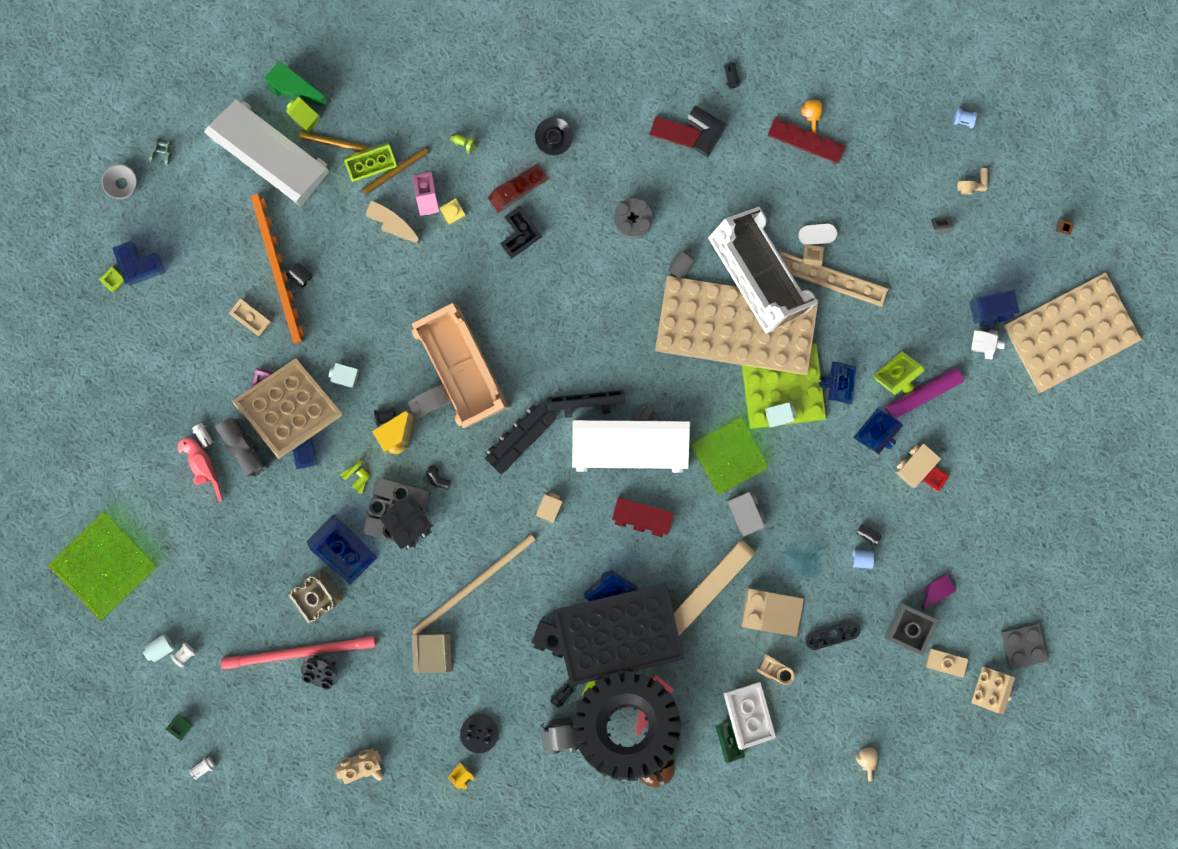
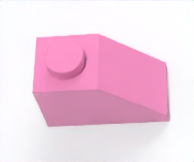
(425, 193)

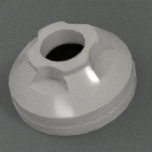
(110, 179)

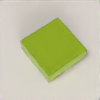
(112, 279)

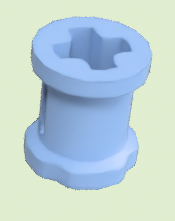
(965, 118)

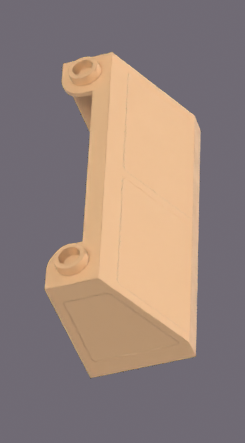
(460, 365)

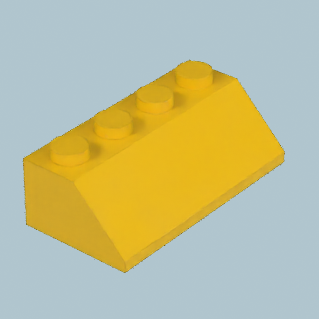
(395, 433)

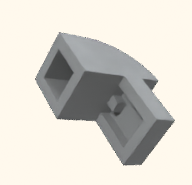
(429, 401)

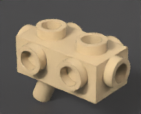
(361, 765)

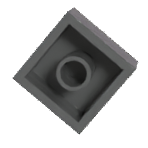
(911, 629)

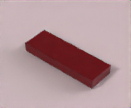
(674, 132)

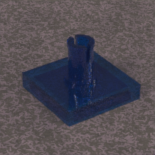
(840, 382)
(878, 432)
(609, 585)

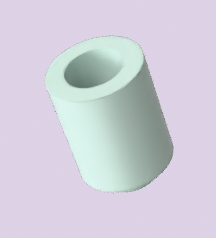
(158, 648)

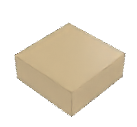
(813, 255)

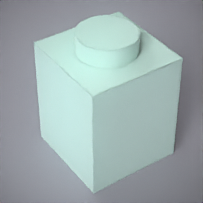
(344, 375)
(780, 414)

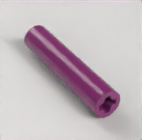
(924, 393)

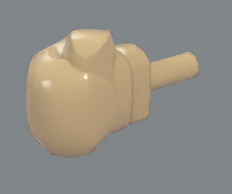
(868, 759)

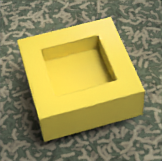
(452, 211)

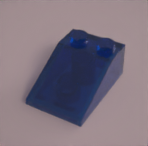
(341, 549)

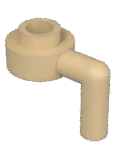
(968, 187)

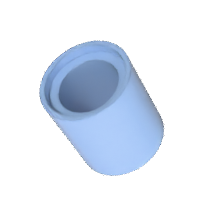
(863, 559)

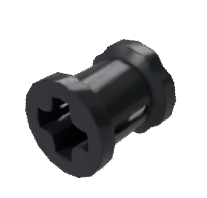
(383, 417)

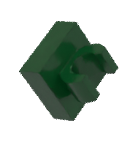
(179, 727)

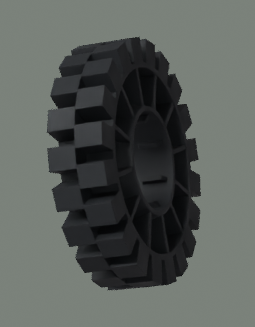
(612, 695)

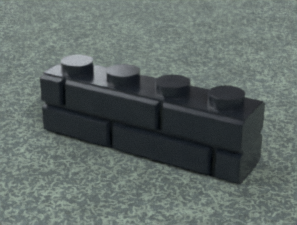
(516, 442)

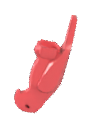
(200, 464)

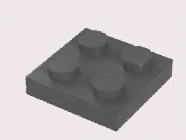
(1024, 646)

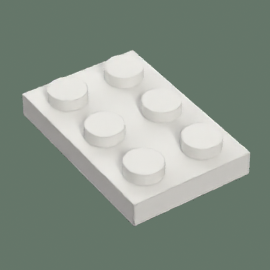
(749, 715)

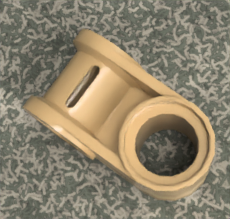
(774, 670)

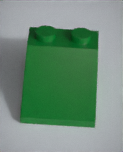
(288, 84)

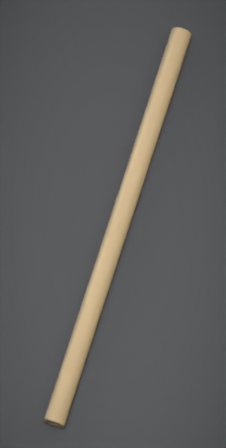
(473, 585)

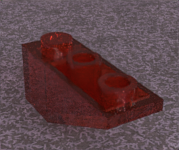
(517, 188)

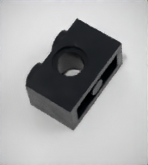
(540, 637)

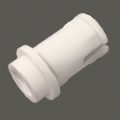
(201, 433)
(201, 768)

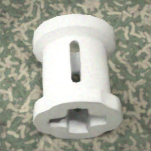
(183, 654)

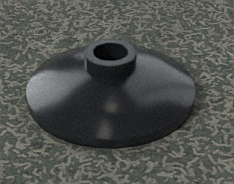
(557, 127)

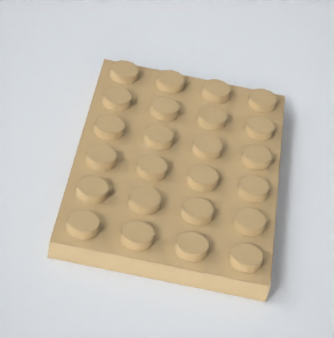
(1072, 332)

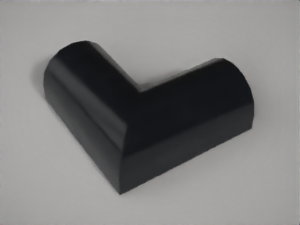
(710, 128)
(524, 235)

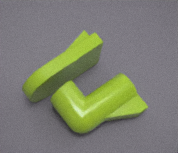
(460, 140)
(363, 475)

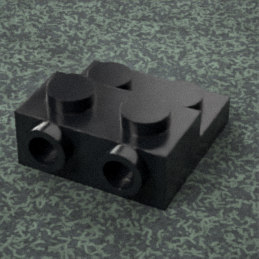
(406, 523)

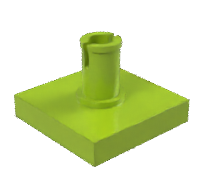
(899, 373)

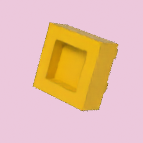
(460, 776)

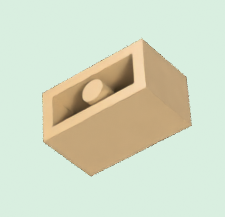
(917, 465)

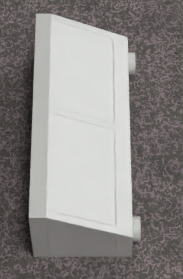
(267, 151)
(630, 445)

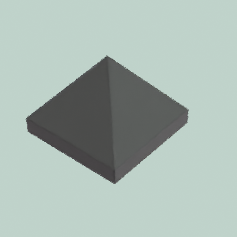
(942, 225)

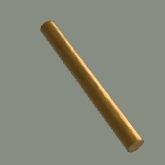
(332, 141)
(394, 171)

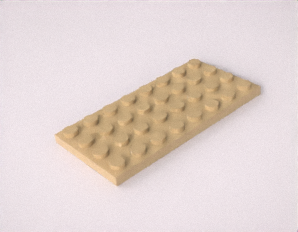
(719, 326)

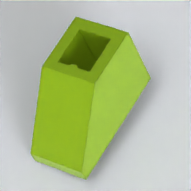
(302, 114)

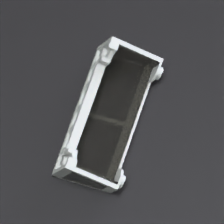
(760, 270)

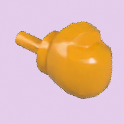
(813, 112)

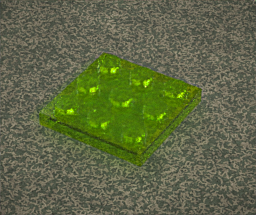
(729, 456)

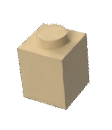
(549, 507)

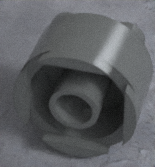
(640, 210)
(558, 735)

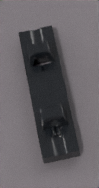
(586, 400)

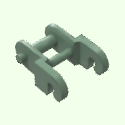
(155, 150)

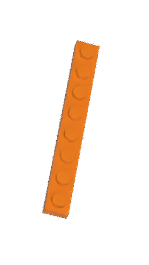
(275, 261)

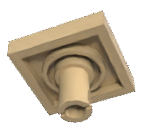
(993, 690)

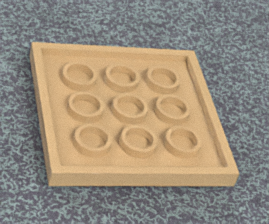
(287, 408)

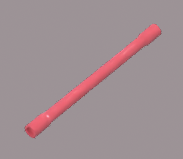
(358, 643)

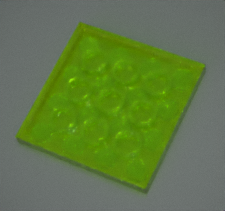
(102, 566)

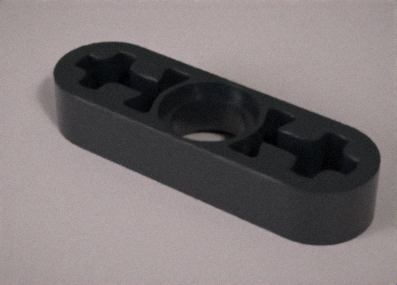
(816, 634)

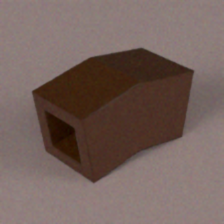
(1069, 226)

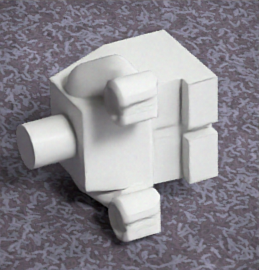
(987, 343)

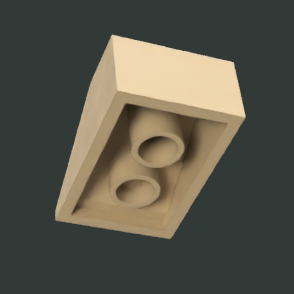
(771, 612)

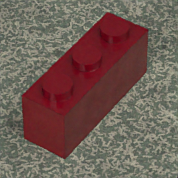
(642, 517)

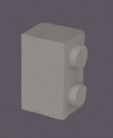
(746, 513)

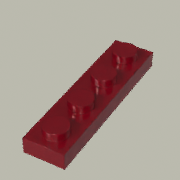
(806, 140)

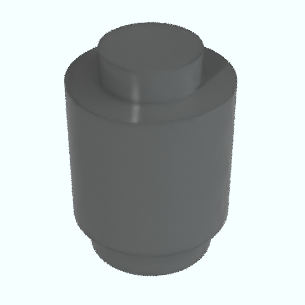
(681, 264)

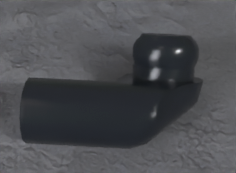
(434, 478)

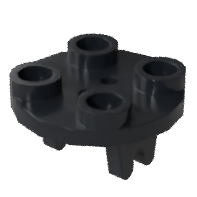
(319, 672)
(488, 735)

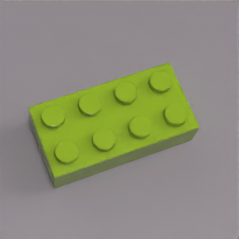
(370, 161)

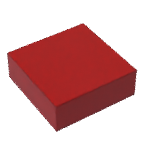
(936, 479)

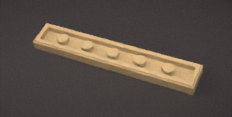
(835, 280)

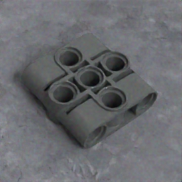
(241, 447)
(389, 489)

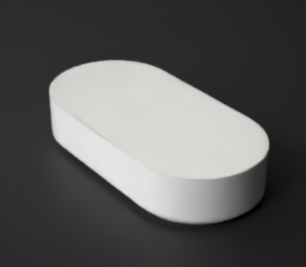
(817, 234)

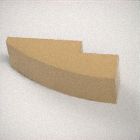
(391, 222)

